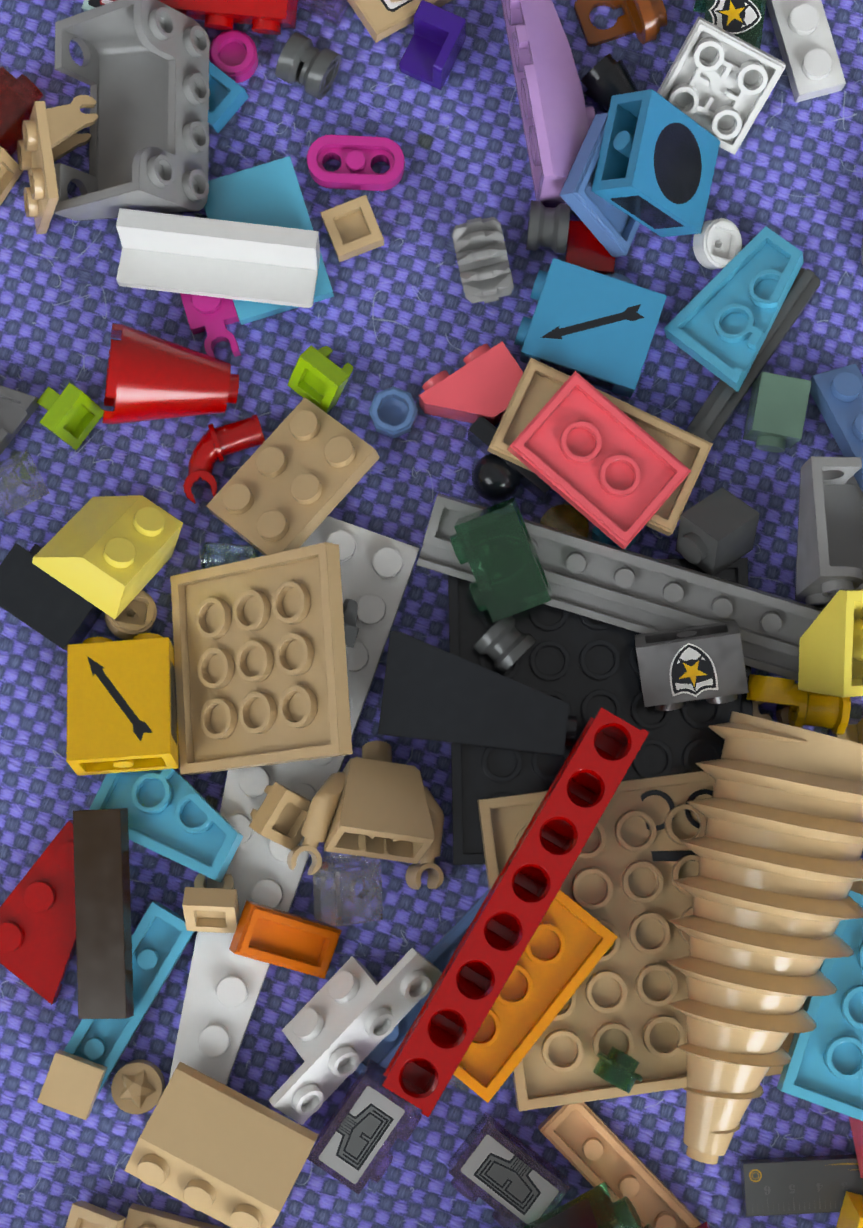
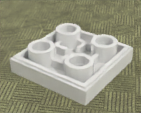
(721, 82)

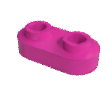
(356, 157)

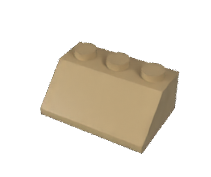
(220, 1151)

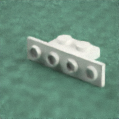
(345, 1026)

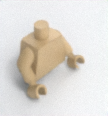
(376, 813)

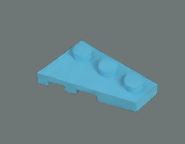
(171, 819)

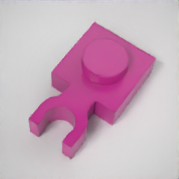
(212, 316)

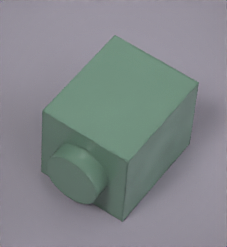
(776, 411)

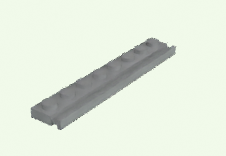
(638, 589)

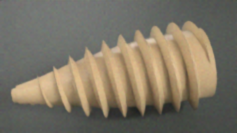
(764, 910)

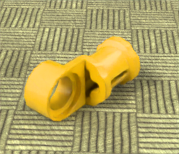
(804, 706)

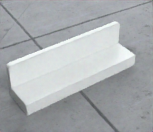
(218, 258)

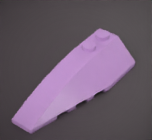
(547, 93)

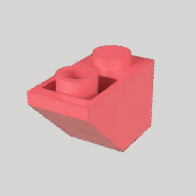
(475, 389)

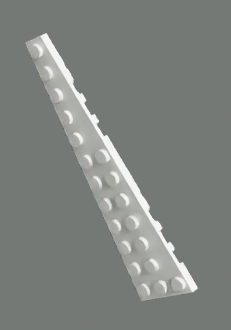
(227, 985)

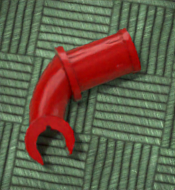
(219, 443)

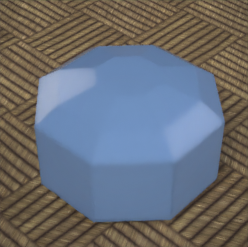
(393, 412)

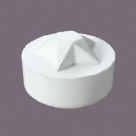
(717, 243)

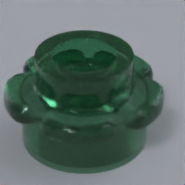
(618, 1069)

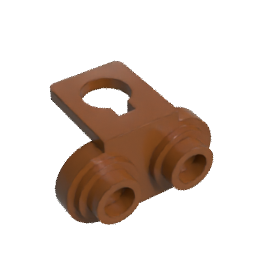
(639, 17)

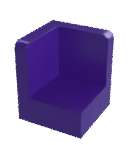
(434, 45)

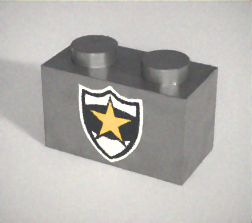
(691, 665)

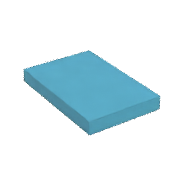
(265, 197)

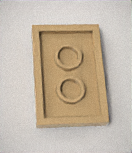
(293, 480)

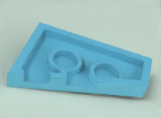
(737, 308)

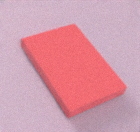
(599, 460)

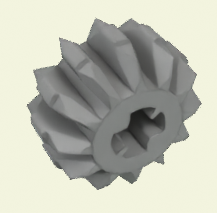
(482, 260)

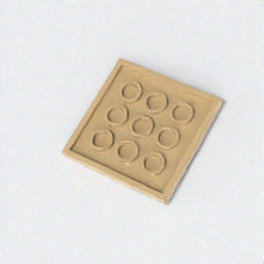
(261, 661)

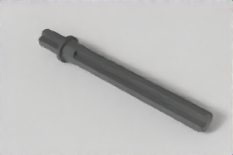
(723, 398)

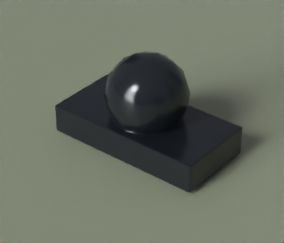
(496, 477)

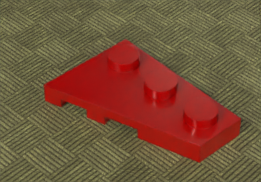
(41, 919)

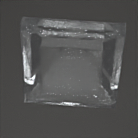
(20, 482)

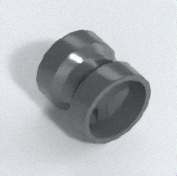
(308, 65)

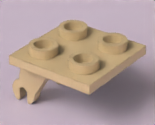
(46, 139)

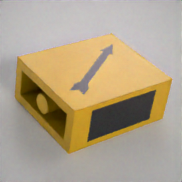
(121, 705)

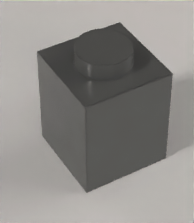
(717, 531)

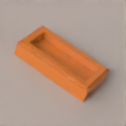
(285, 939)

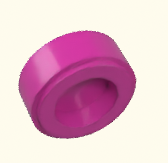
(234, 54)

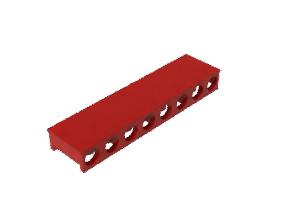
(512, 910)

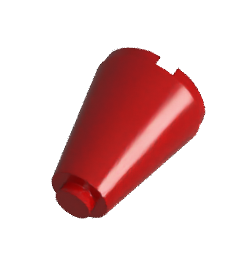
(163, 379)

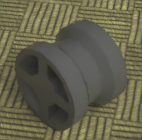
(548, 227)
(504, 644)

